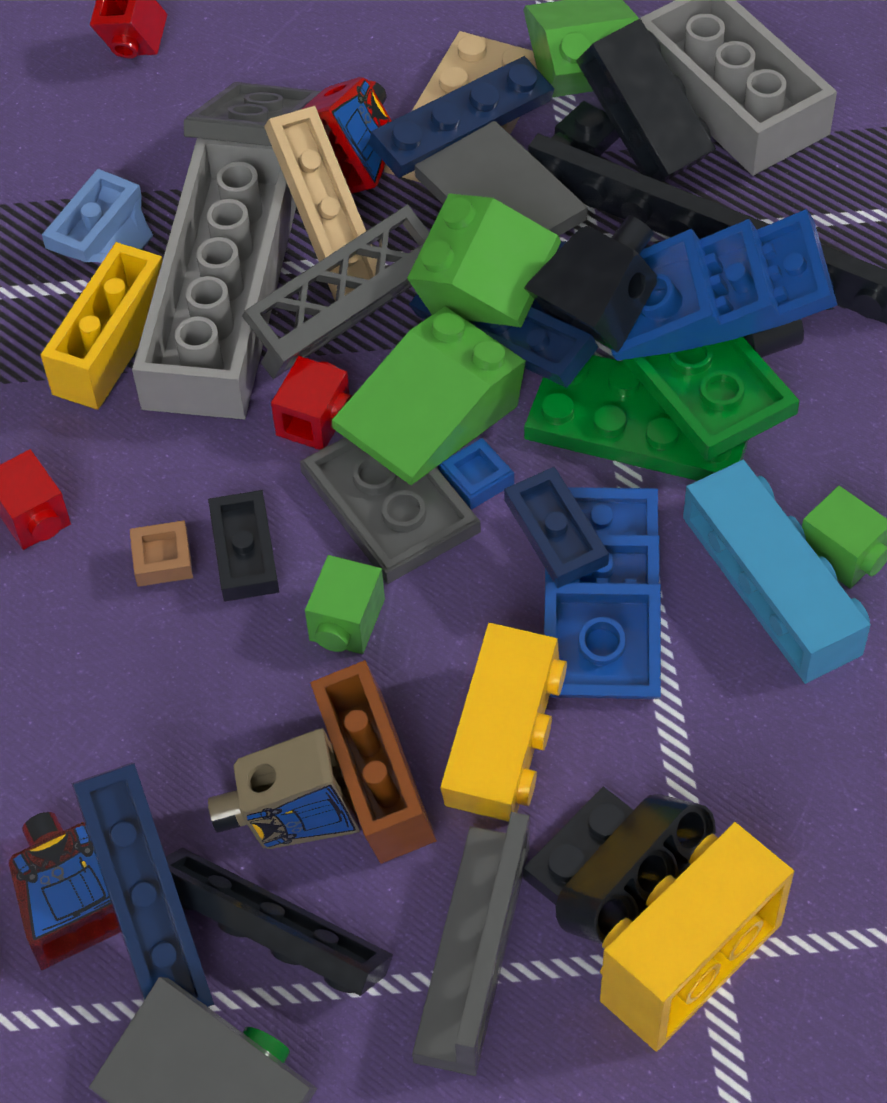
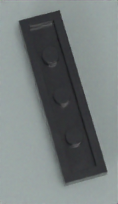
(283, 927)

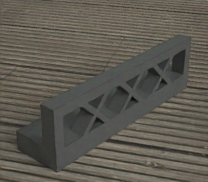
(346, 310)
(472, 948)

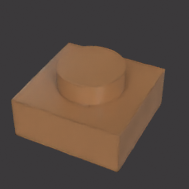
(161, 553)

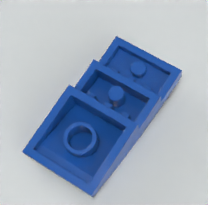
(730, 285)
(612, 616)

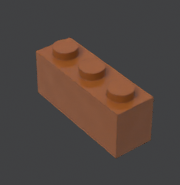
(373, 762)

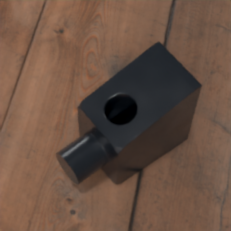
(598, 282)

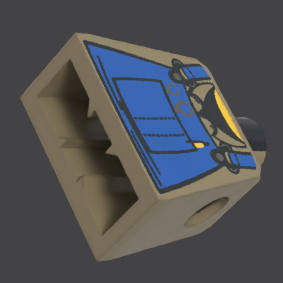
(288, 794)

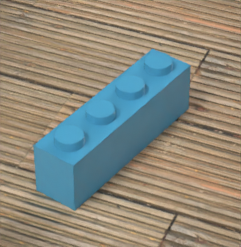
(776, 571)

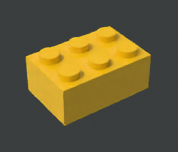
(693, 934)

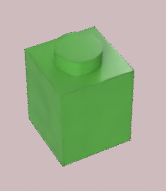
(847, 536)
(345, 605)

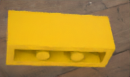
(102, 327)
(503, 723)

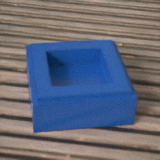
(477, 473)

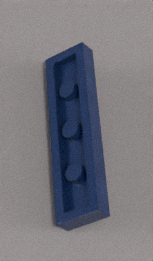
(440, 123)
(544, 342)
(139, 881)

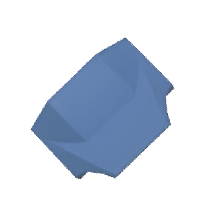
(97, 217)

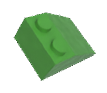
(432, 396)

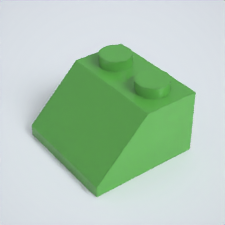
(565, 31)
(481, 260)

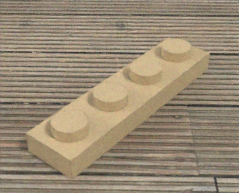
(318, 188)

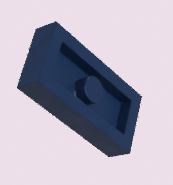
(556, 527)

